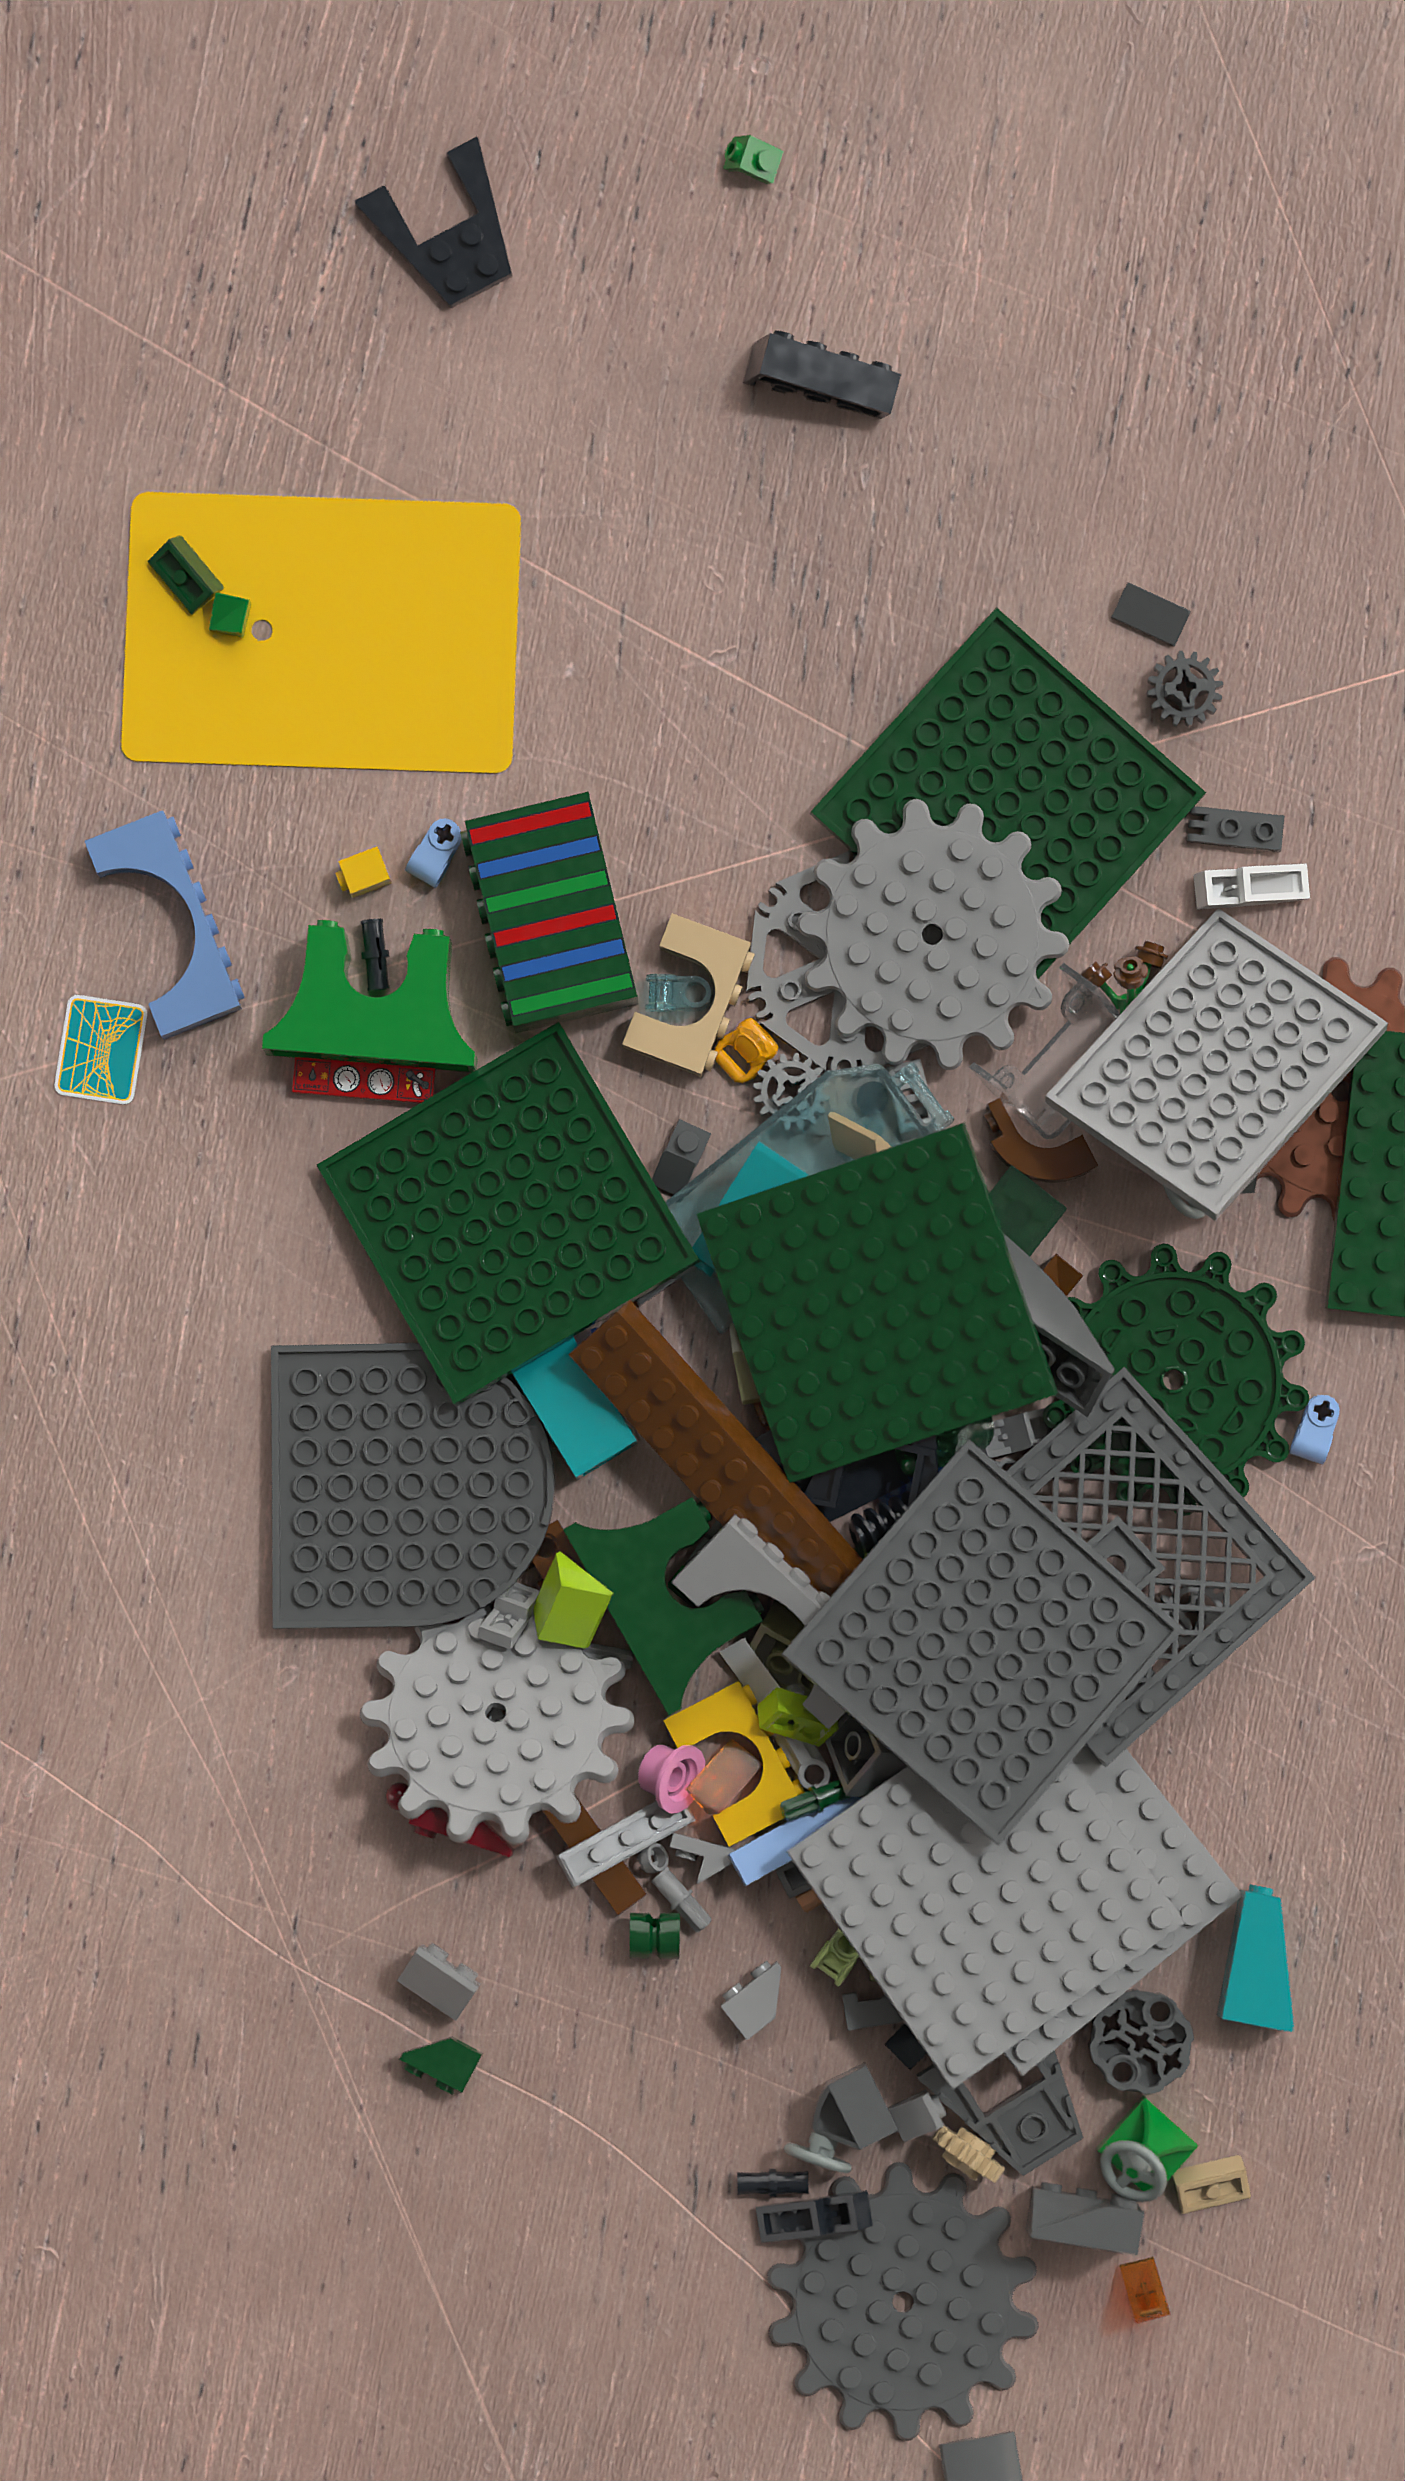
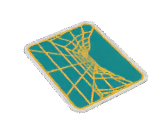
(100, 1049)

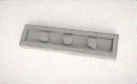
(620, 1841)

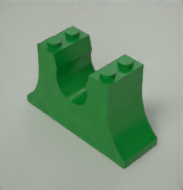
(397, 1029)

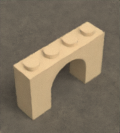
(691, 1045)

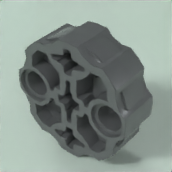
(1171, 2027)

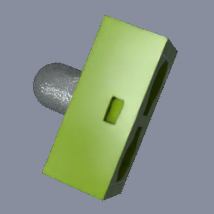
(785, 1715)

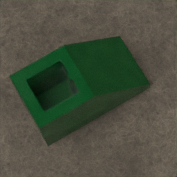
(445, 2060)

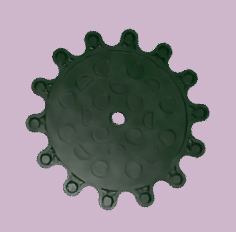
(1217, 1344)

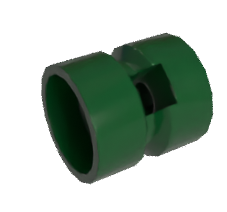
(654, 1936)

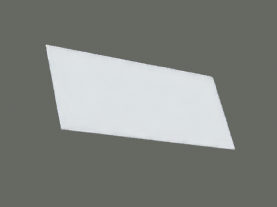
(749, 1669)

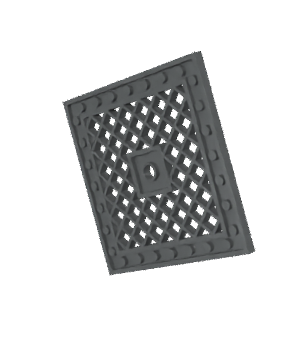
(1282, 1570)

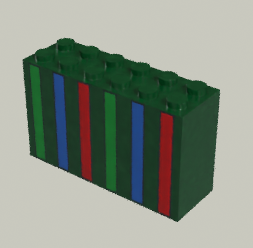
(549, 913)

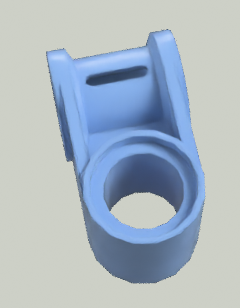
(430, 857)
(1314, 1436)

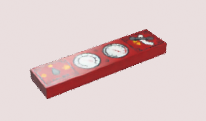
(363, 1080)

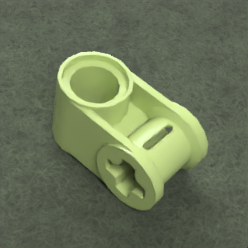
(836, 1957)

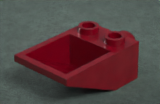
(436, 1819)

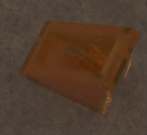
(1144, 2290)

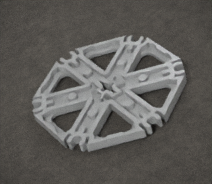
(791, 992)

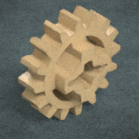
(968, 2153)

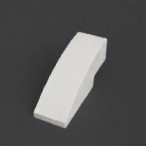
(1251, 886)

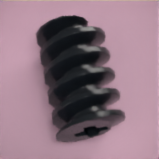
(875, 1523)

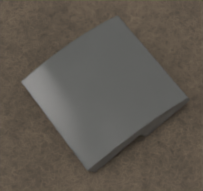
(982, 2458)

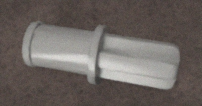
(682, 1900)

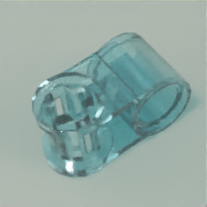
(674, 993)

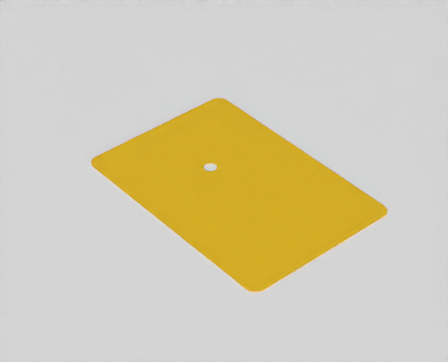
(381, 644)

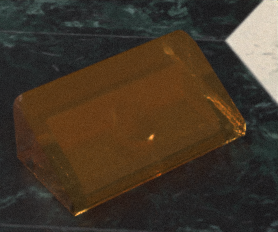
(723, 1777)

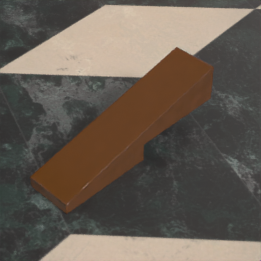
(615, 1883)

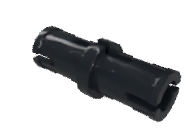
(375, 954)
(772, 2183)

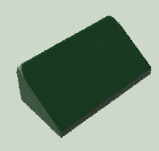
(185, 574)

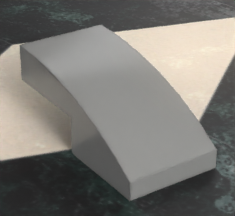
(509, 1616)

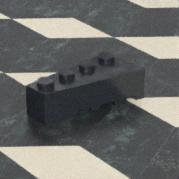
(822, 374)

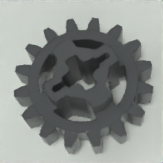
(1200, 688)

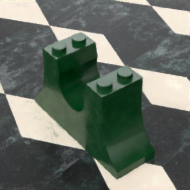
(661, 1632)

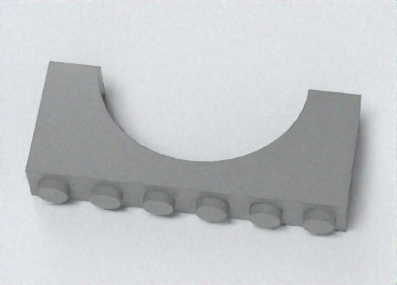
(743, 1561)

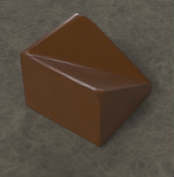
(1062, 1274)

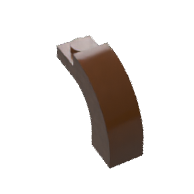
(1035, 1162)

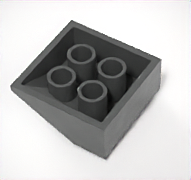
(1085, 2219)

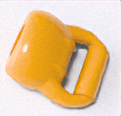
(752, 1044)

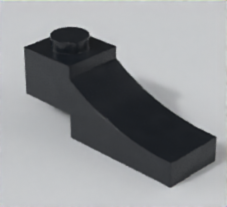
(814, 2216)

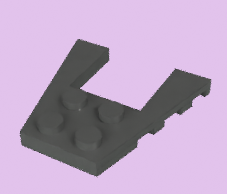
(1026, 2126)

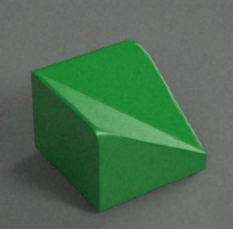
(229, 614)

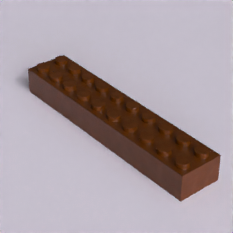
(709, 1445)

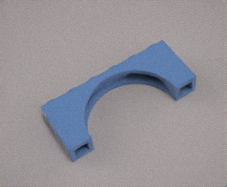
(151, 850)

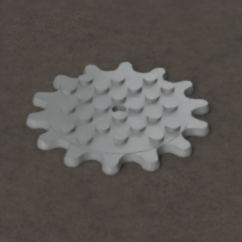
(986, 947)
(487, 1767)

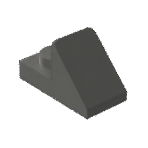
(680, 1157)

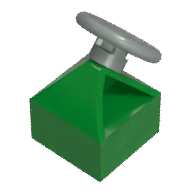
(1146, 2151)

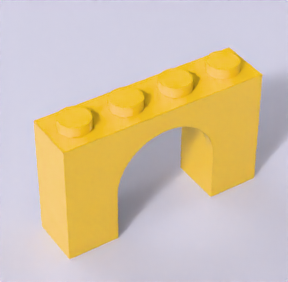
(733, 1712)

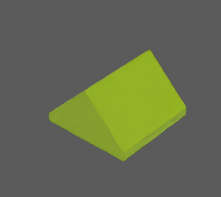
(569, 1604)

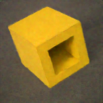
(363, 872)

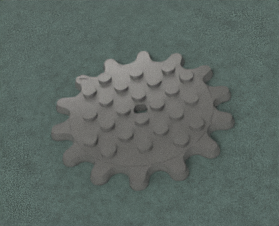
(914, 2356)

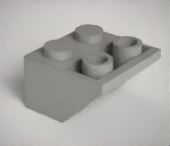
(440, 1981)

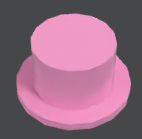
(669, 1773)

